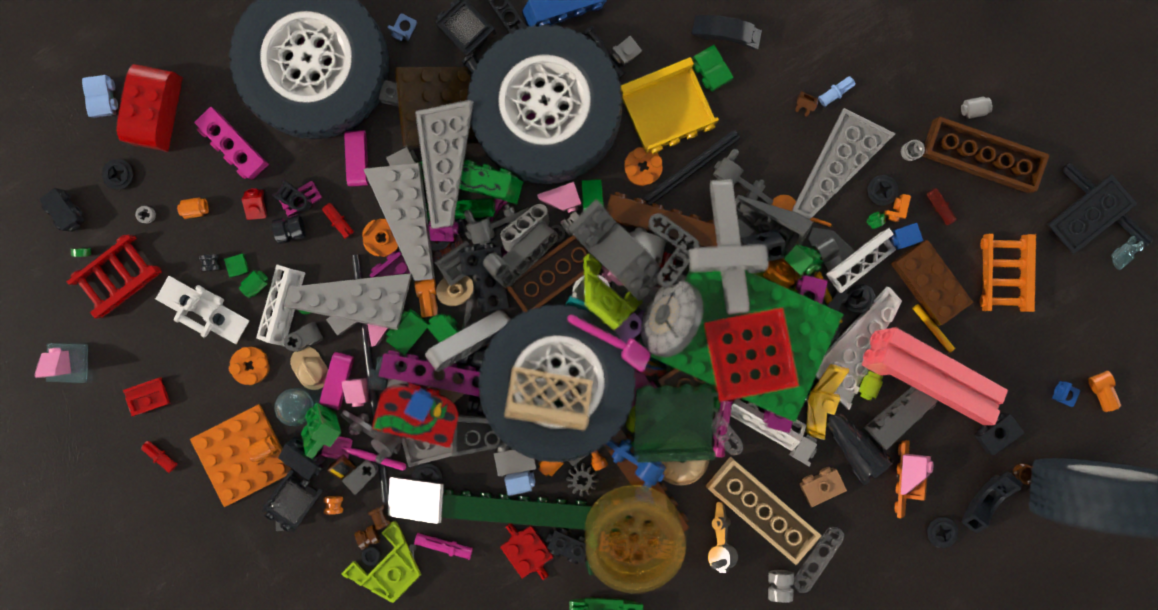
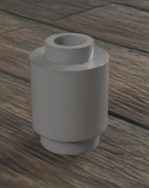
(976, 107)

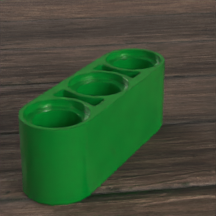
(591, 191)

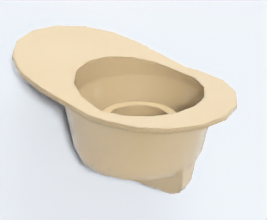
(309, 368)

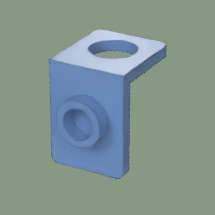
(398, 33)

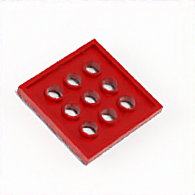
(779, 339)

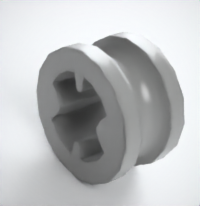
(139, 217)

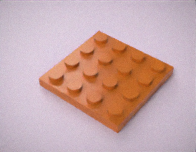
(226, 458)

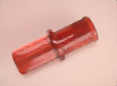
(941, 206)

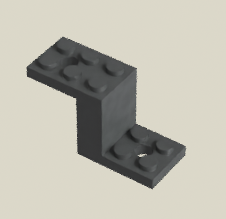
(616, 250)

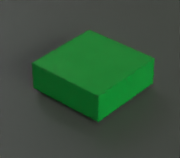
(236, 265)

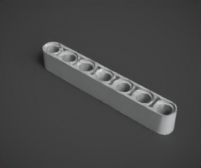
(728, 236)

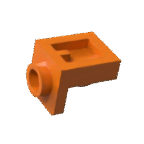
(901, 205)

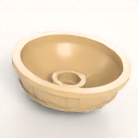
(684, 472)

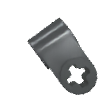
(306, 336)
(359, 477)

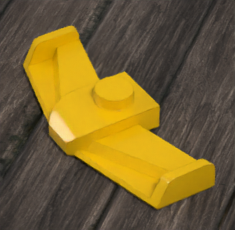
(824, 400)

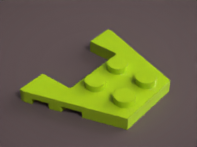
(603, 299)
(393, 573)

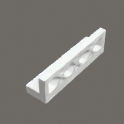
(858, 257)
(281, 318)
(753, 418)

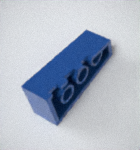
(554, 11)

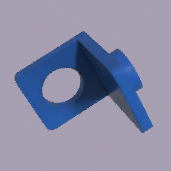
(1061, 392)

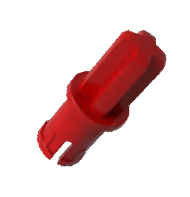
(337, 220)
(158, 456)

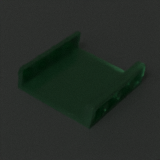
(674, 423)

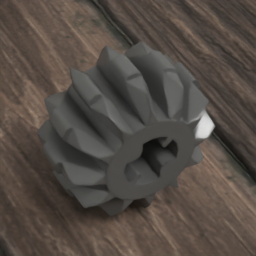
(579, 485)

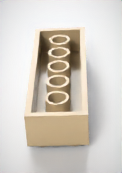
(763, 510)

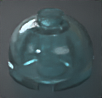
(292, 406)

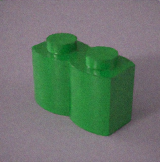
(712, 68)

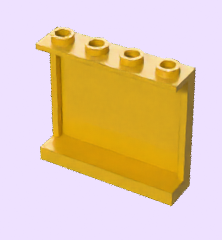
(667, 106)

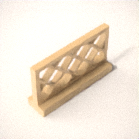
(543, 414)

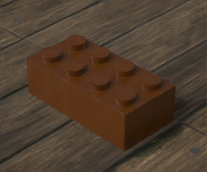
(932, 282)

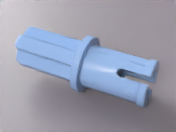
(836, 91)

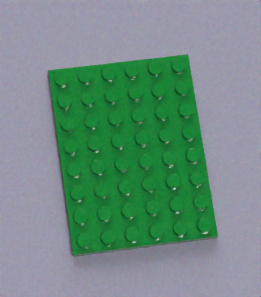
(808, 328)

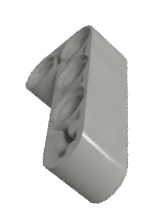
(729, 258)

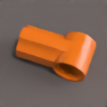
(427, 297)
(1103, 386)

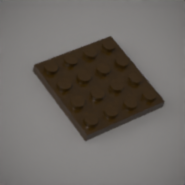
(426, 89)

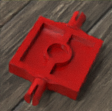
(526, 551)

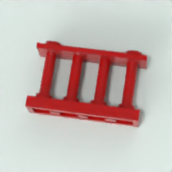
(117, 295)

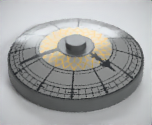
(671, 318)

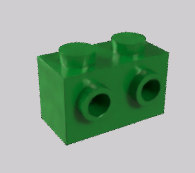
(804, 260)
(443, 326)
(408, 332)

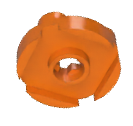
(633, 171)
(371, 242)
(781, 273)
(238, 367)

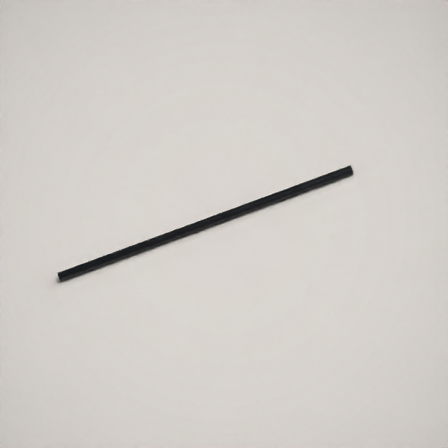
(372, 392)

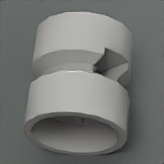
(780, 585)

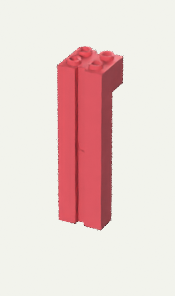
(934, 374)

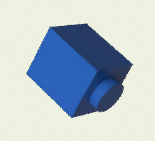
(906, 236)
(419, 404)

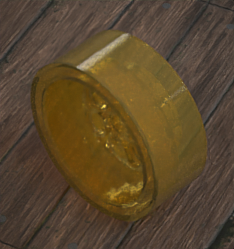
(622, 567)

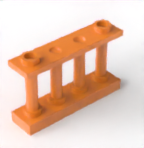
(1026, 263)

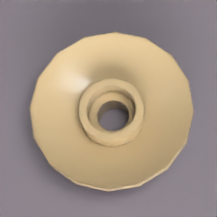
(448, 294)

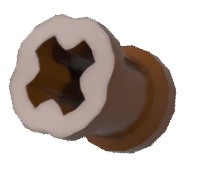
(379, 517)

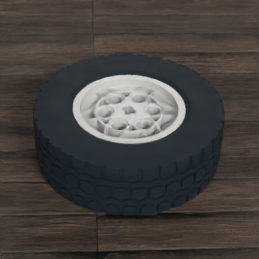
(300, 106)
(532, 147)
(531, 344)
(1096, 495)

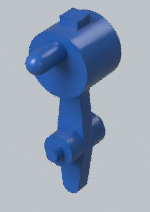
(649, 471)

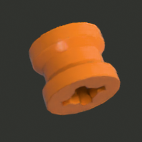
(333, 504)

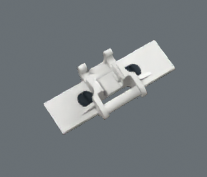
(204, 303)

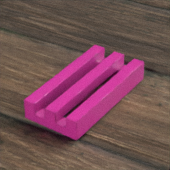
(314, 190)

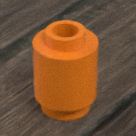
(193, 208)
(262, 449)
(549, 468)

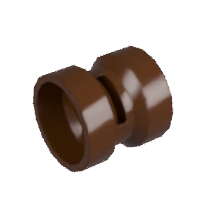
(1024, 477)
(367, 537)

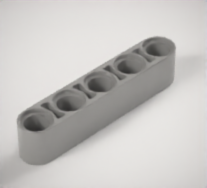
(466, 341)

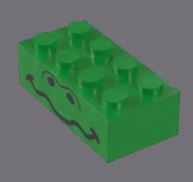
(490, 182)

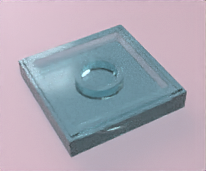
(78, 362)

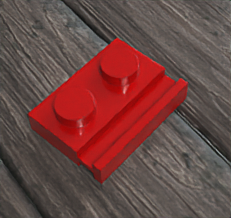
(146, 396)

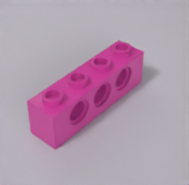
(255, 162)

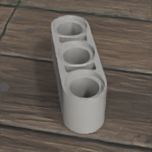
(528, 219)

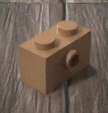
(822, 486)

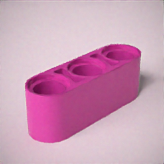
(356, 157)
(338, 371)

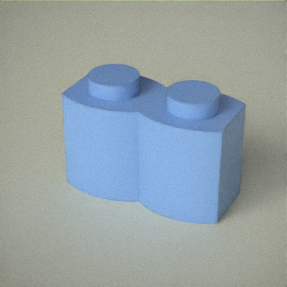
(99, 96)
(519, 482)

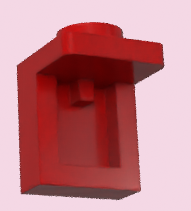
(254, 204)

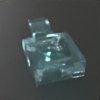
(1125, 253)
(375, 381)

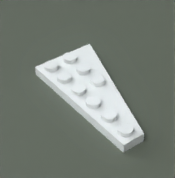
(854, 342)

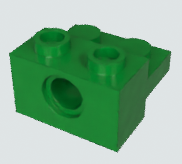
(321, 429)

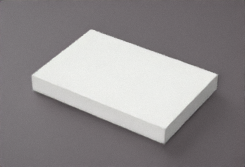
(415, 499)

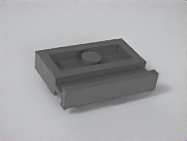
(450, 264)

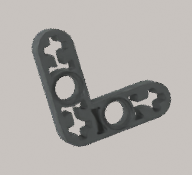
(679, 252)

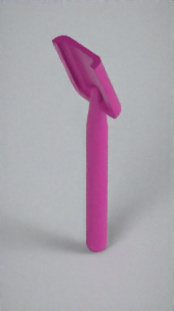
(633, 351)
(343, 446)

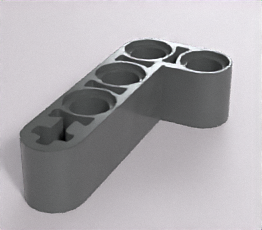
(522, 255)

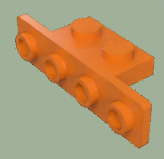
(917, 493)

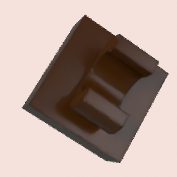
(807, 101)

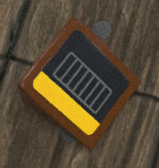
(341, 467)

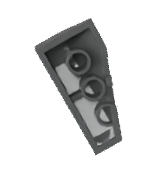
(769, 218)

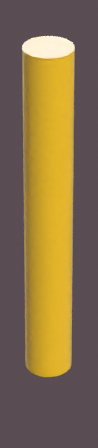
(933, 327)

